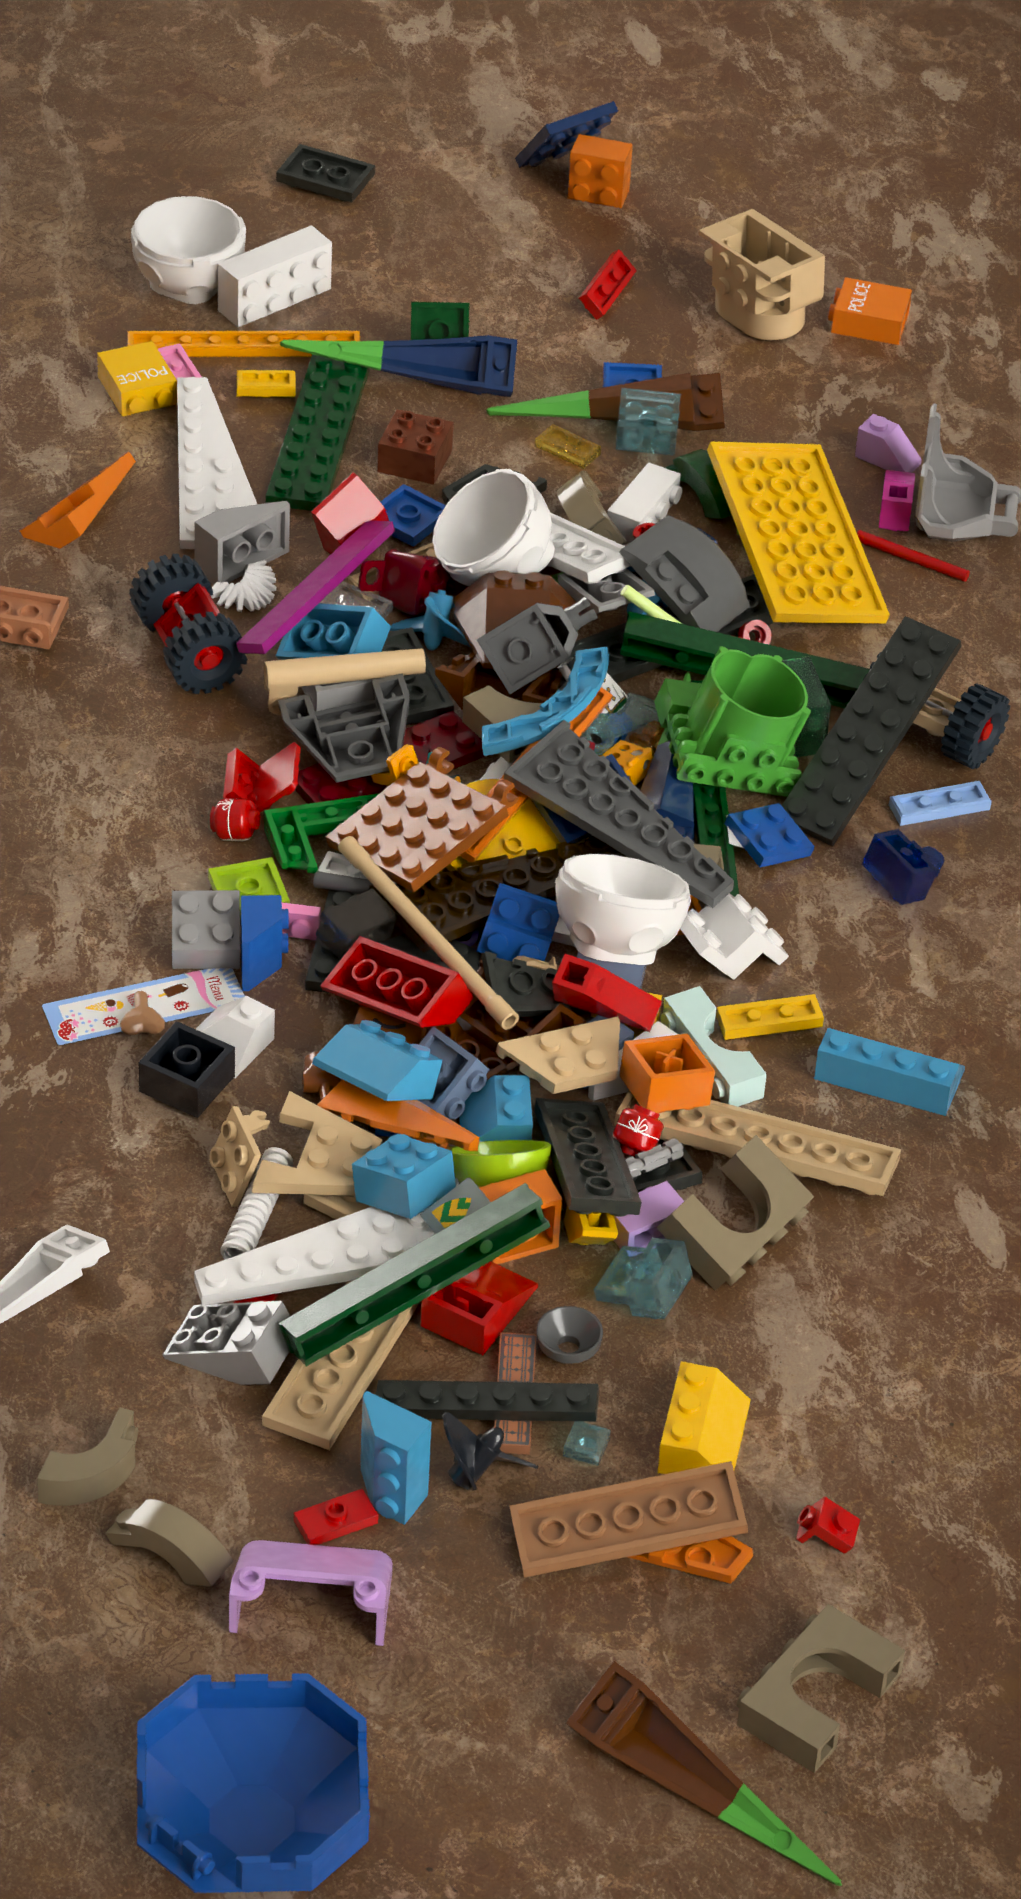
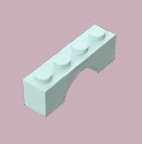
(737, 1073)

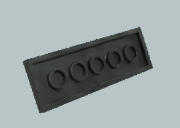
(587, 1157)

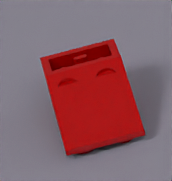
(477, 1306)

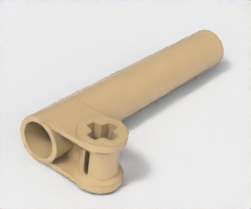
(285, 676)

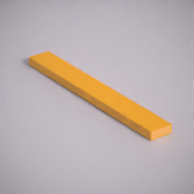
(237, 342)

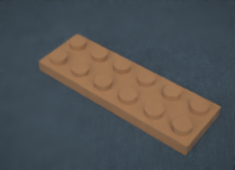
(628, 1519)

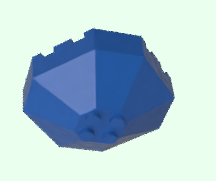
(252, 1783)

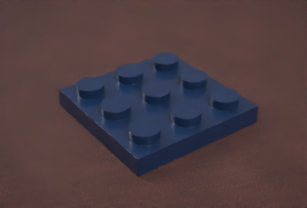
(559, 136)

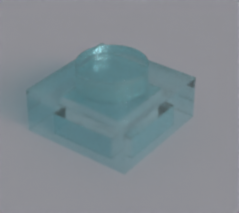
(586, 1443)

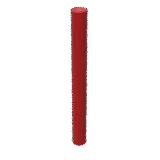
(913, 556)

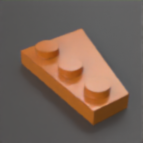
(714, 1559)

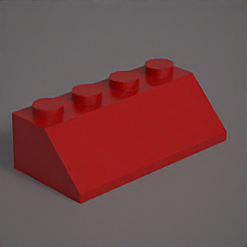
(399, 984)

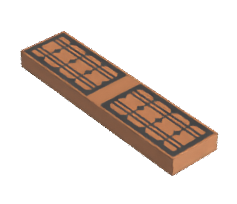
(516, 1365)

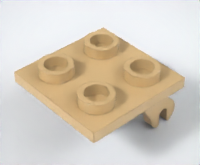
(236, 1152)

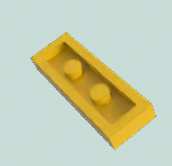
(769, 1016)

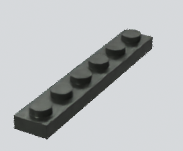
(494, 1399)

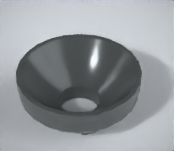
(569, 1325)

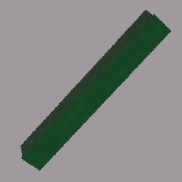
(695, 649)
(414, 1275)

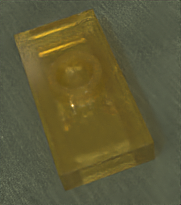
(568, 446)

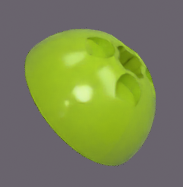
(500, 1160)

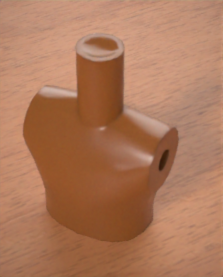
(316, 1079)

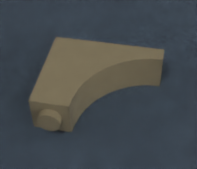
(492, 707)

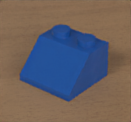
(262, 937)

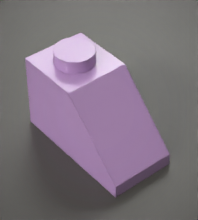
(886, 445)

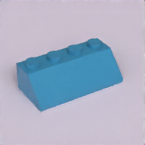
(887, 1071)

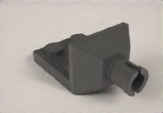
(534, 641)

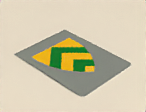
(455, 1206)

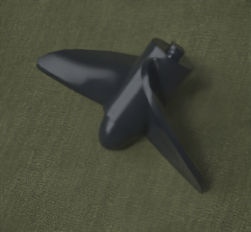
(475, 1452)

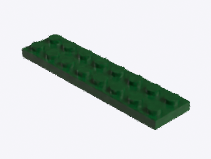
(317, 433)

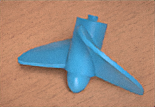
(434, 622)

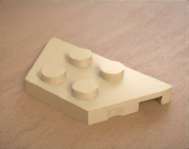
(568, 1056)

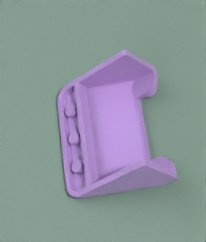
(364, 1569)

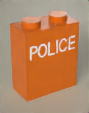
(870, 311)

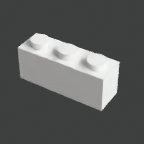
(645, 499)

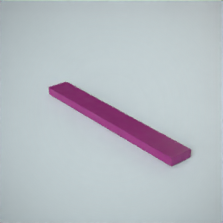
(315, 587)

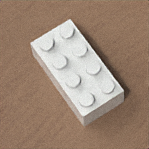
(274, 276)

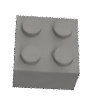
(206, 929)

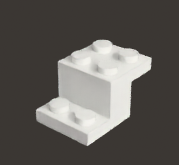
(732, 935)

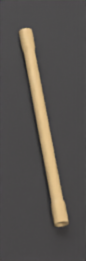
(493, 1003)

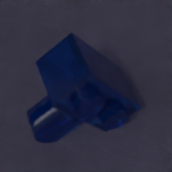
(902, 865)

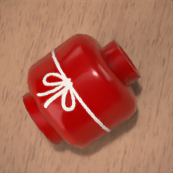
(234, 819)
(638, 1130)

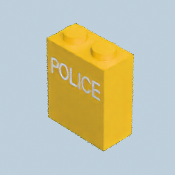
(137, 378)

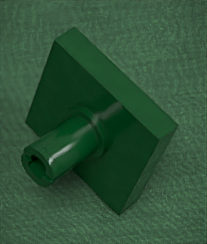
(439, 320)

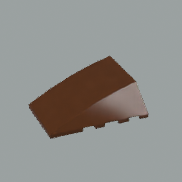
(468, 676)
(480, 1032)

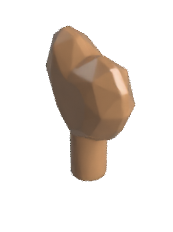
(142, 1018)

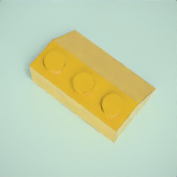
(702, 1420)

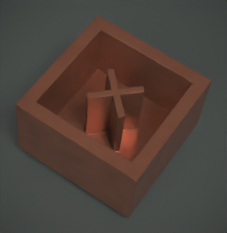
(415, 446)

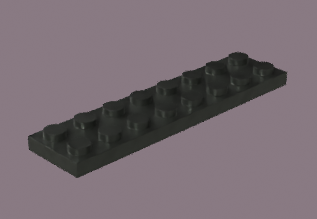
(870, 729)

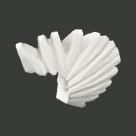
(251, 591)

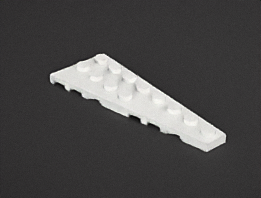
(208, 461)
(314, 1257)

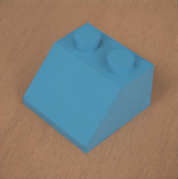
(500, 1109)

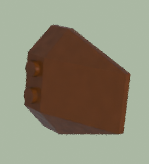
(498, 599)

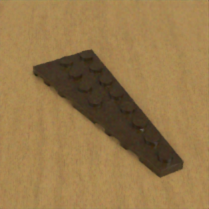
(463, 898)

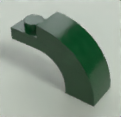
(699, 473)

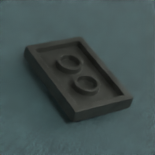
(325, 173)

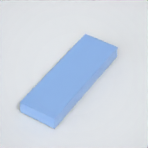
(939, 803)

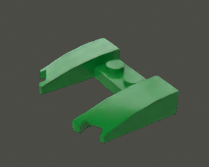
(290, 826)

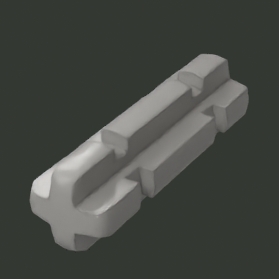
(655, 1158)

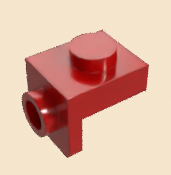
(828, 1523)

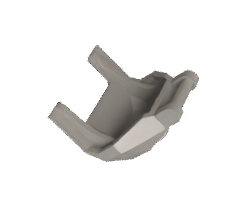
(960, 496)

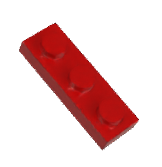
(607, 284)

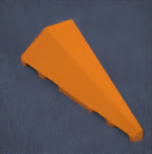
(77, 510)
(400, 1116)

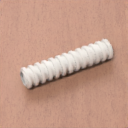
(253, 1211)

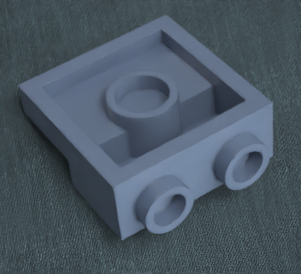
(458, 1075)

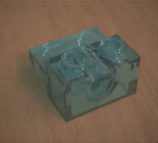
(648, 421)
(647, 1277)

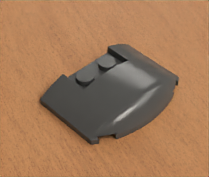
(688, 574)

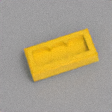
(266, 383)

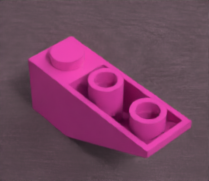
(897, 500)

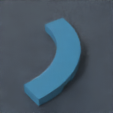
(582, 687)

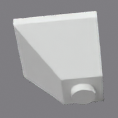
(244, 1025)

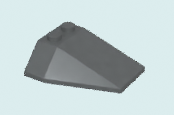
(352, 737)

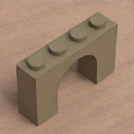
(775, 1198)
(827, 1644)

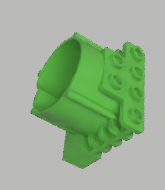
(737, 723)

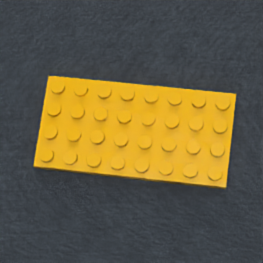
(797, 533)

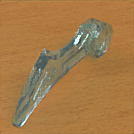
(634, 715)

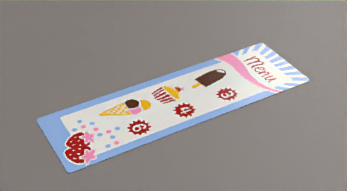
(171, 997)

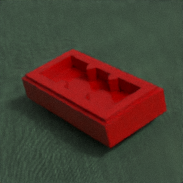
(336, 1517)

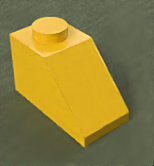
(590, 1228)

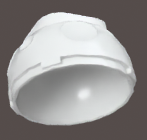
(183, 242)
(494, 527)
(620, 906)

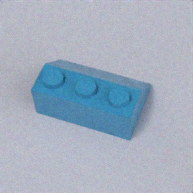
(335, 631)
(380, 1062)
(394, 1457)

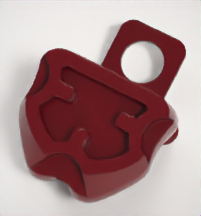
(405, 579)

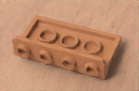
(30, 617)

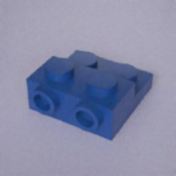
(519, 925)

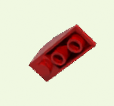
(603, 993)

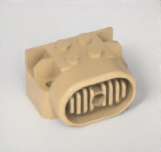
(762, 275)

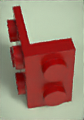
(262, 783)

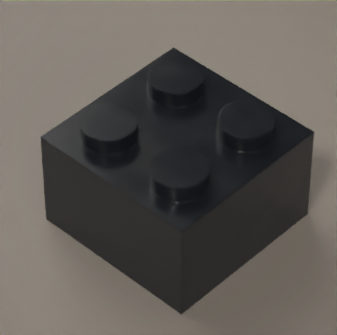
(186, 1069)

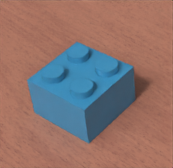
(403, 1175)

